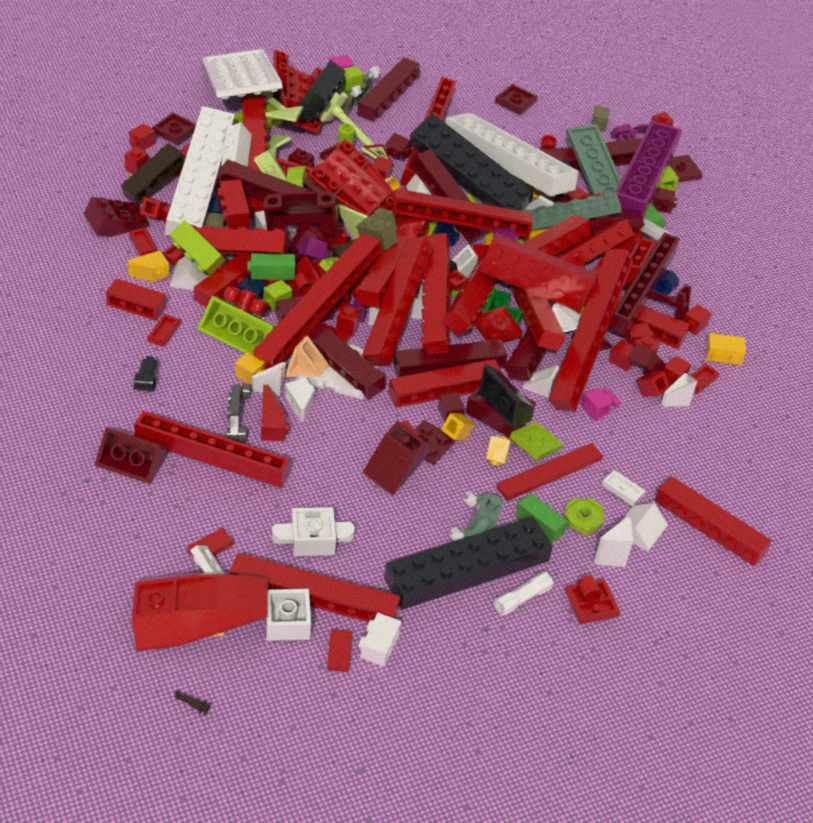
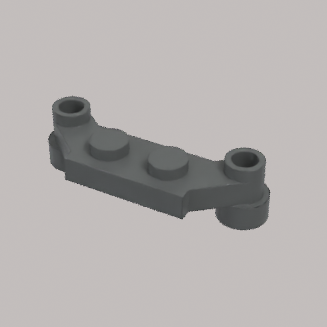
(236, 431)

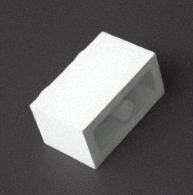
(380, 639)

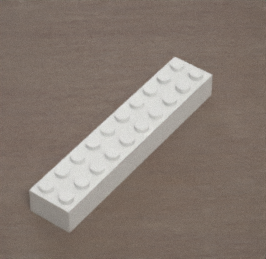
(516, 155)
(200, 170)

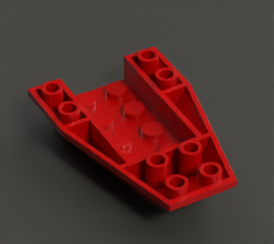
(294, 87)
(354, 181)
(194, 606)

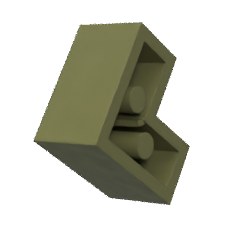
(380, 226)

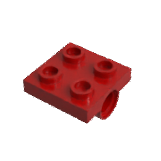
(305, 276)
(498, 325)
(592, 600)

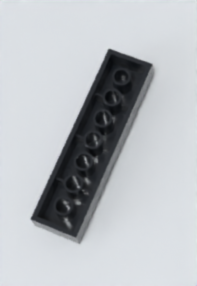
(471, 166)
(467, 562)

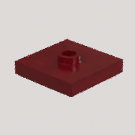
(516, 99)
(174, 128)
(685, 168)

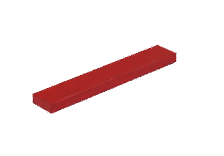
(549, 471)

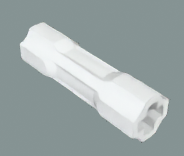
(535, 586)

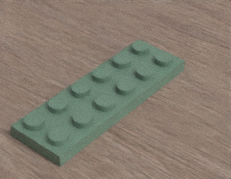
(594, 159)
(585, 208)

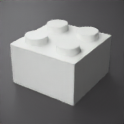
(288, 615)

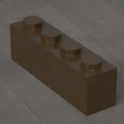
(153, 174)

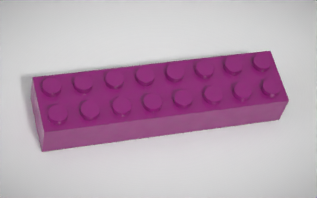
(648, 166)

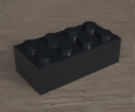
(321, 91)

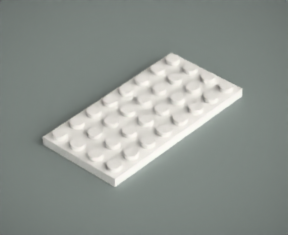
(241, 73)

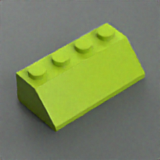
(233, 325)

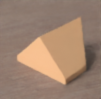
(306, 360)

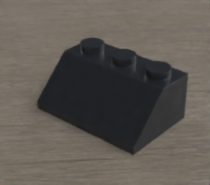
(505, 397)

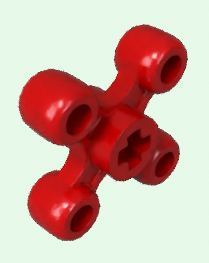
(246, 300)

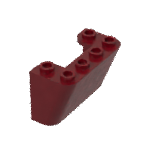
(301, 208)

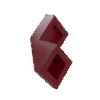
(646, 358)

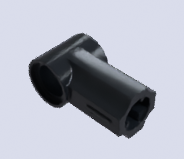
(146, 378)

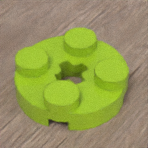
(582, 524)

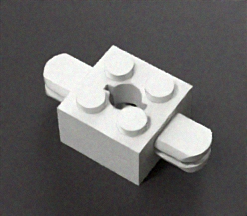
(313, 522)

